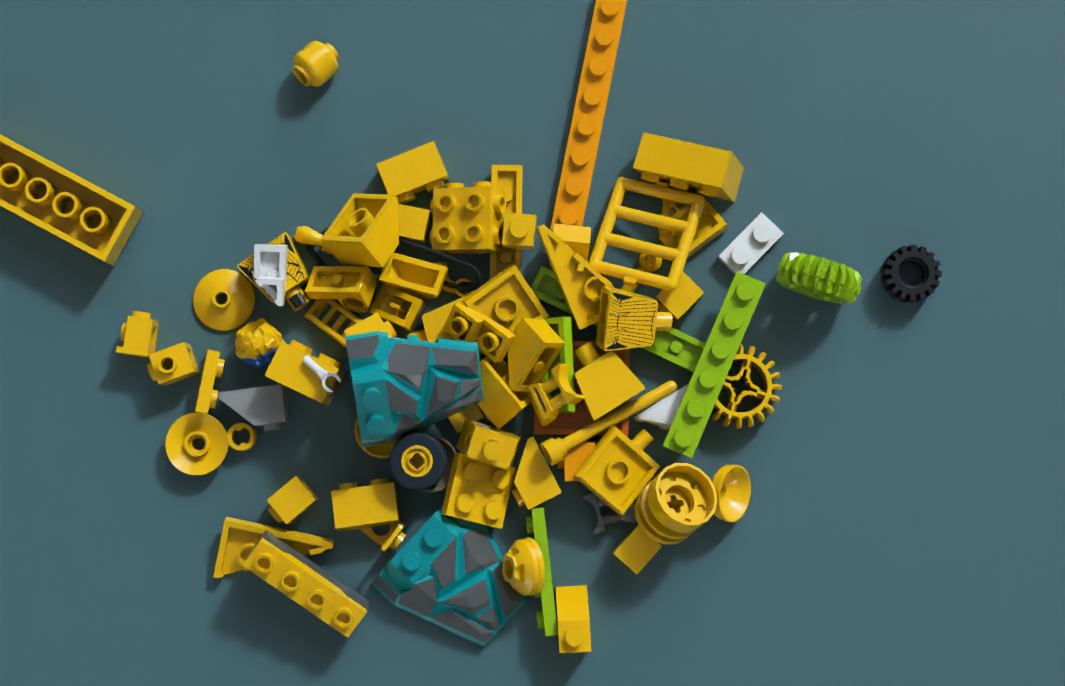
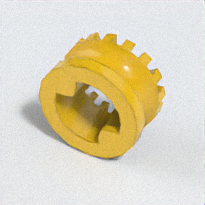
(240, 427)

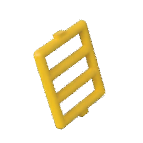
(678, 256)

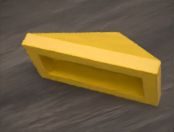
(413, 276)

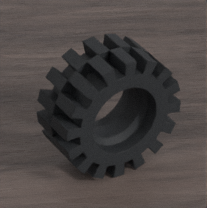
(929, 269)

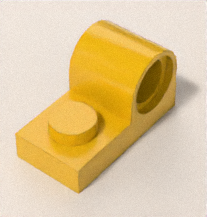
(348, 284)

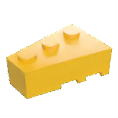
(689, 166)

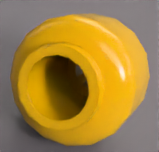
(315, 63)

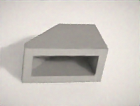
(260, 405)

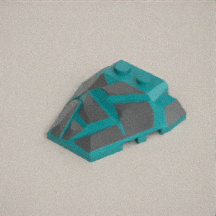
(410, 383)
(452, 579)

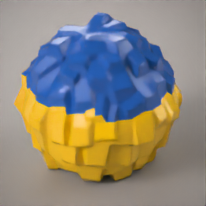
(257, 343)

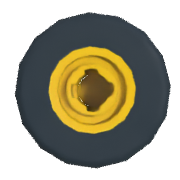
(417, 461)

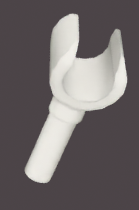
(321, 373)

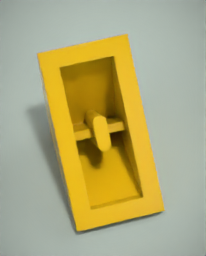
(398, 307)

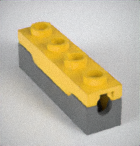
(306, 583)

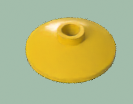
(238, 305)
(181, 441)

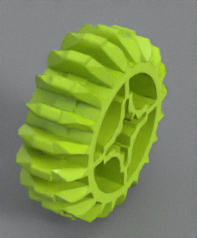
(819, 278)

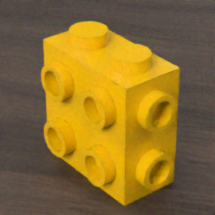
(467, 218)

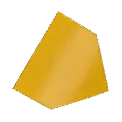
(708, 228)

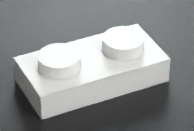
(750, 244)

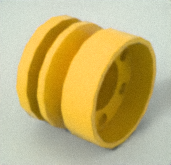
(675, 503)

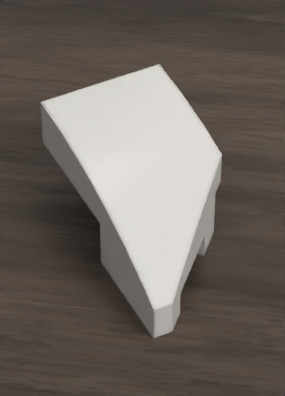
(271, 270)
(663, 411)

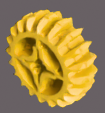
(765, 395)

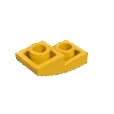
(472, 326)

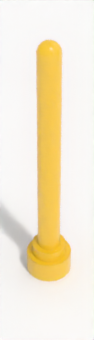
(556, 449)

